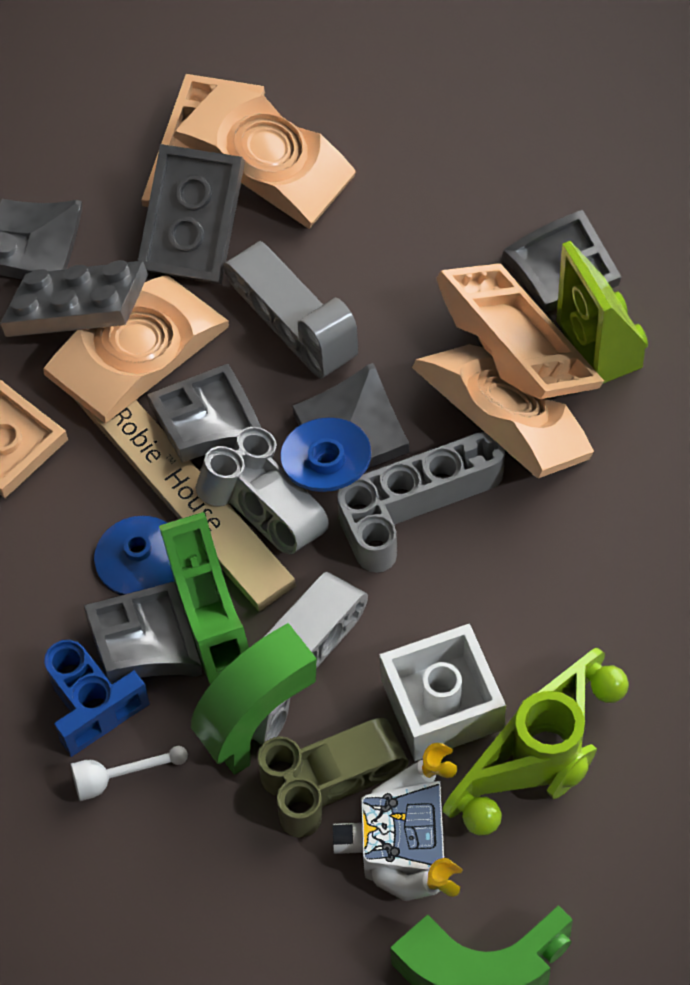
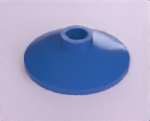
(322, 441)
(130, 571)

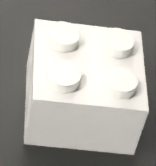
(442, 690)

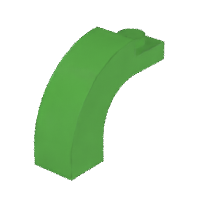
(203, 593)
(249, 692)
(433, 958)

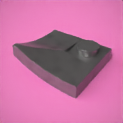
(37, 235)
(538, 257)
(364, 403)
(203, 412)
(144, 634)

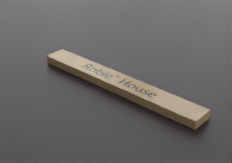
(238, 548)

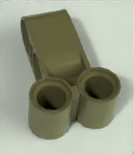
(328, 770)

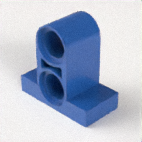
(87, 683)

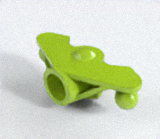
(553, 709)

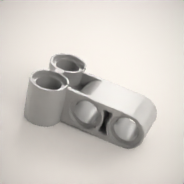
(261, 491)

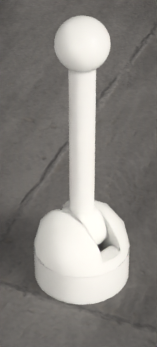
(92, 777)

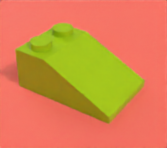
(597, 318)

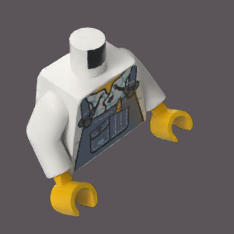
(404, 831)

